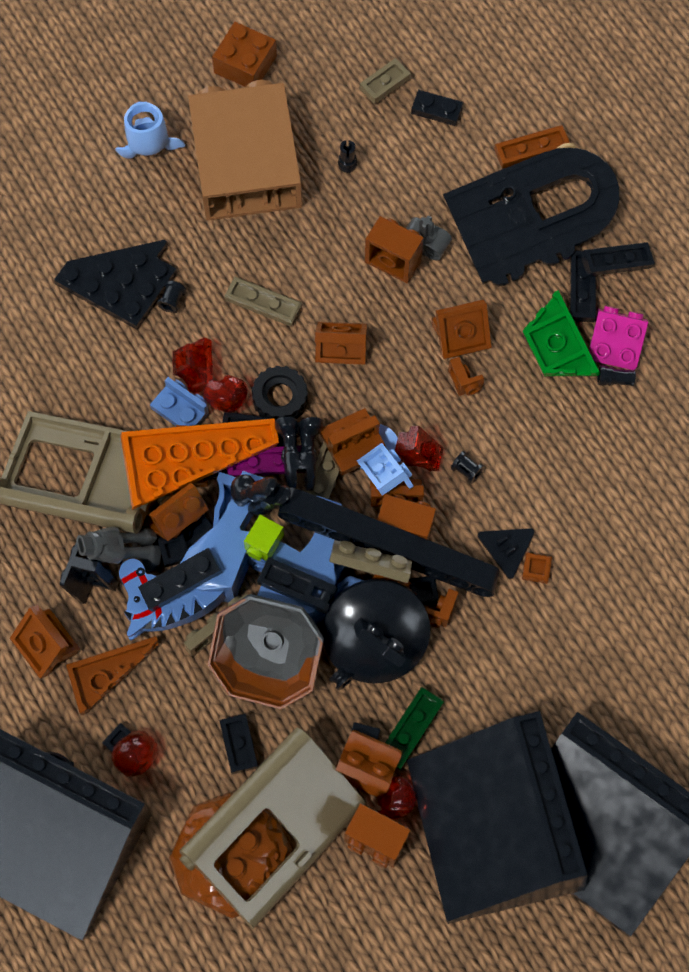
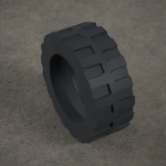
(276, 376)

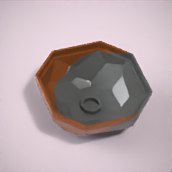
(266, 651)

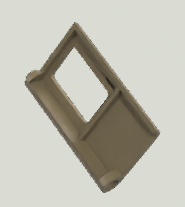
(105, 491)
(303, 795)

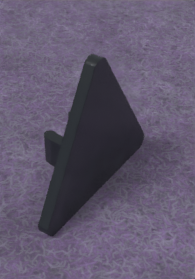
(507, 547)

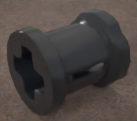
(171, 296)
(467, 467)

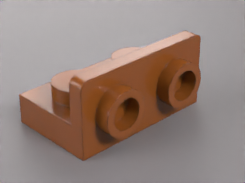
(413, 494)

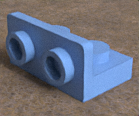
(180, 405)

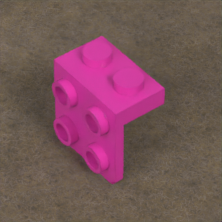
(618, 338)

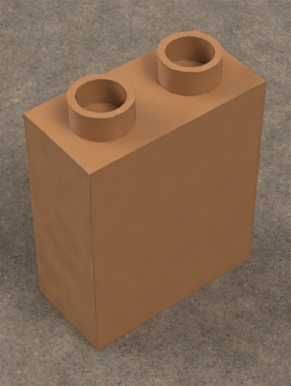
(245, 150)

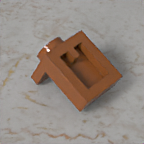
(461, 378)
(445, 606)

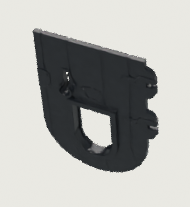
(511, 232)

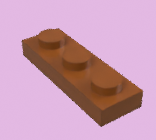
(528, 146)

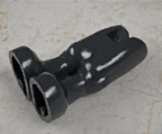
(291, 457)
(262, 494)

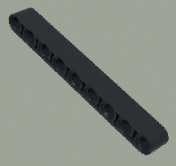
(363, 531)

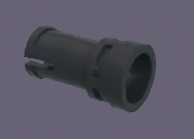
(347, 158)
(615, 376)

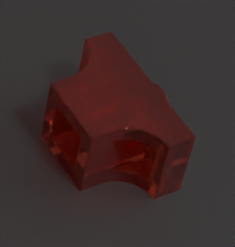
(194, 364)
(419, 449)

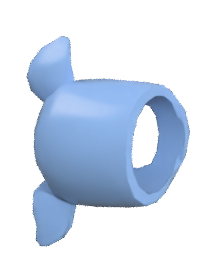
(146, 136)

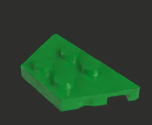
(558, 342)

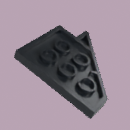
(120, 281)

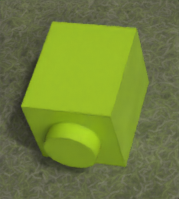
(263, 538)

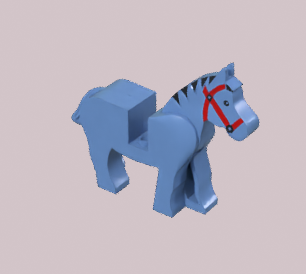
(228, 548)

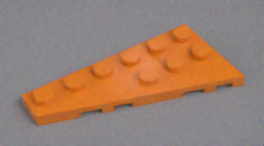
(175, 456)

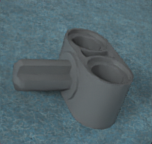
(435, 238)

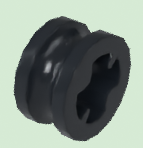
(341, 678)

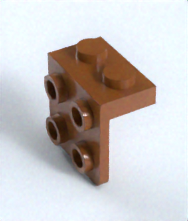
(177, 513)

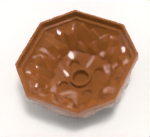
(243, 864)

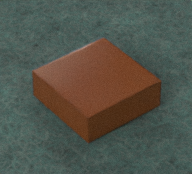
(536, 568)

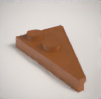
(99, 674)

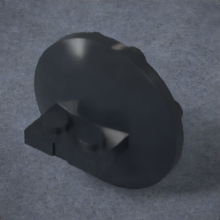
(376, 630)

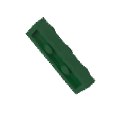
(414, 724)

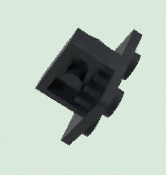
(83, 574)

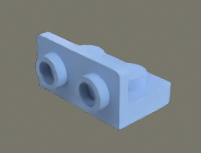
(384, 469)

